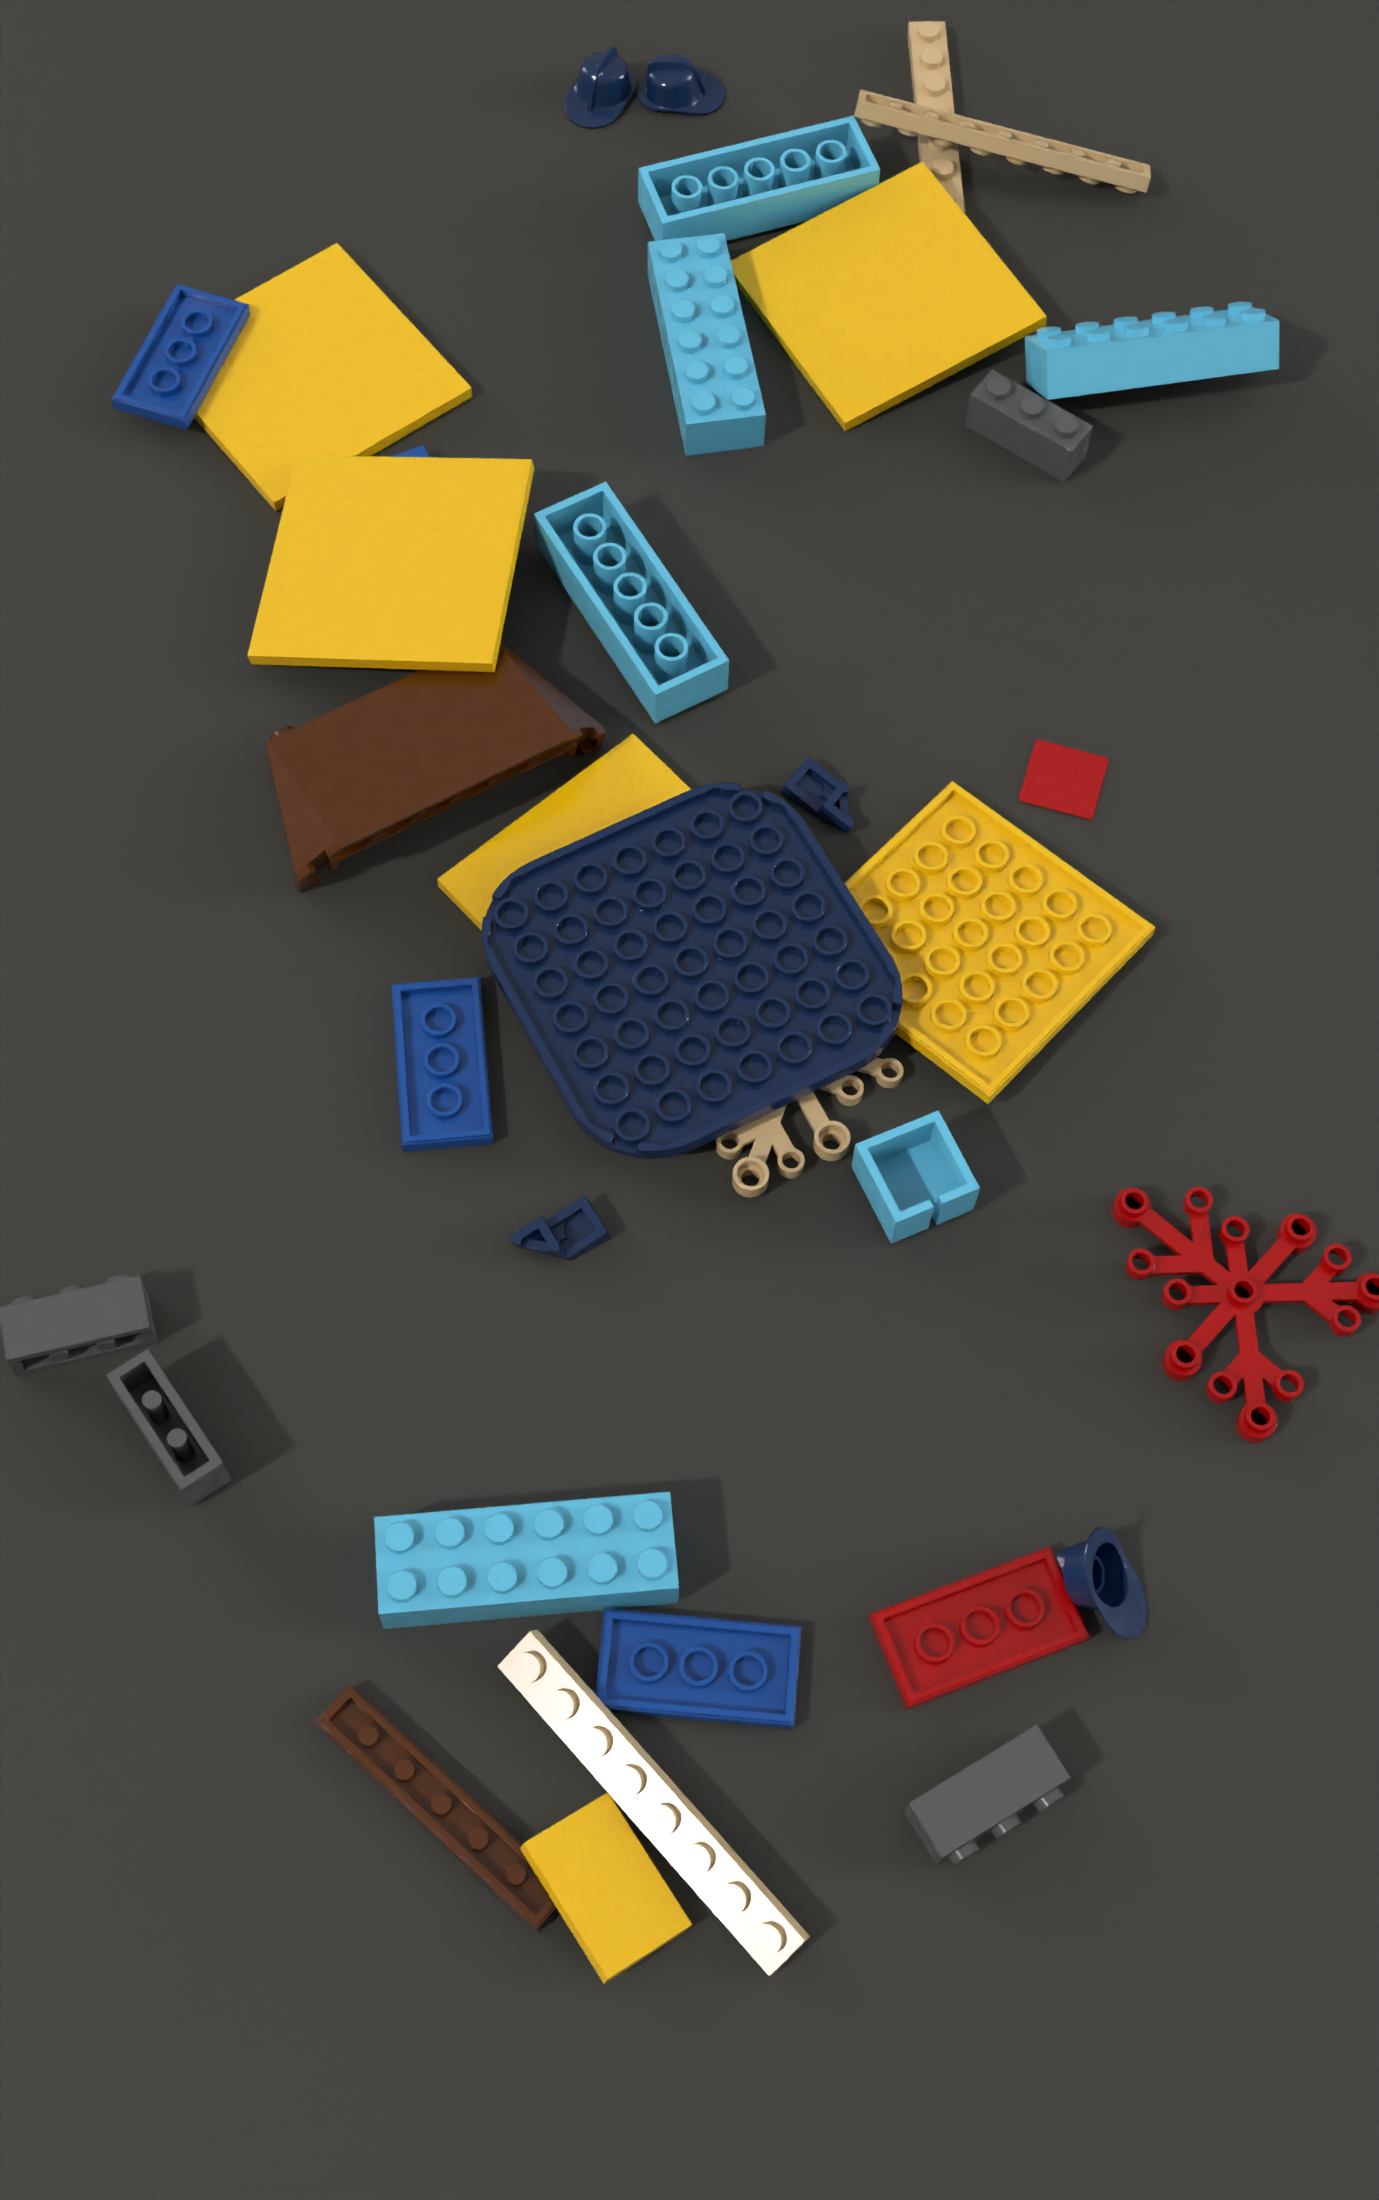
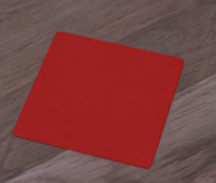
(1063, 779)

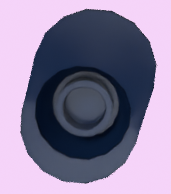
(679, 87)
(600, 90)
(1103, 1580)

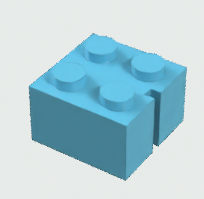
(915, 1176)

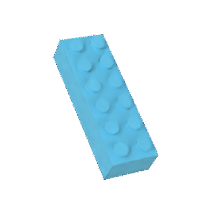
(758, 182)
(706, 344)
(1151, 351)
(631, 602)
(525, 1560)

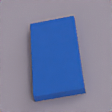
(181, 356)
(441, 1064)
(698, 1668)

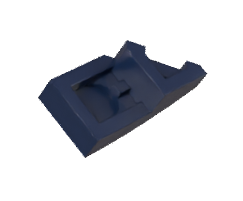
(820, 795)
(564, 1234)

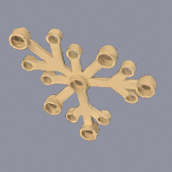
(769, 1132)

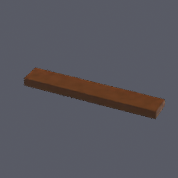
(437, 1803)

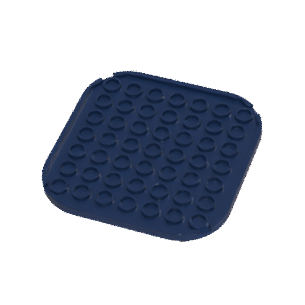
(690, 970)

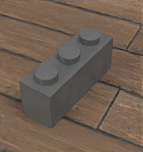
(1028, 425)
(77, 1324)
(169, 1427)
(988, 1797)

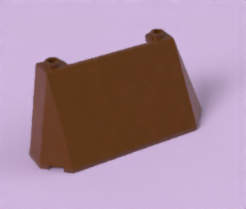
(414, 755)

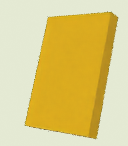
(605, 1887)

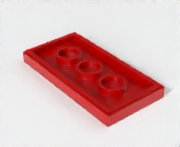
(978, 1628)

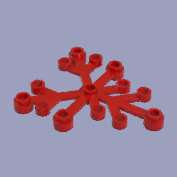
(1197, 1258)

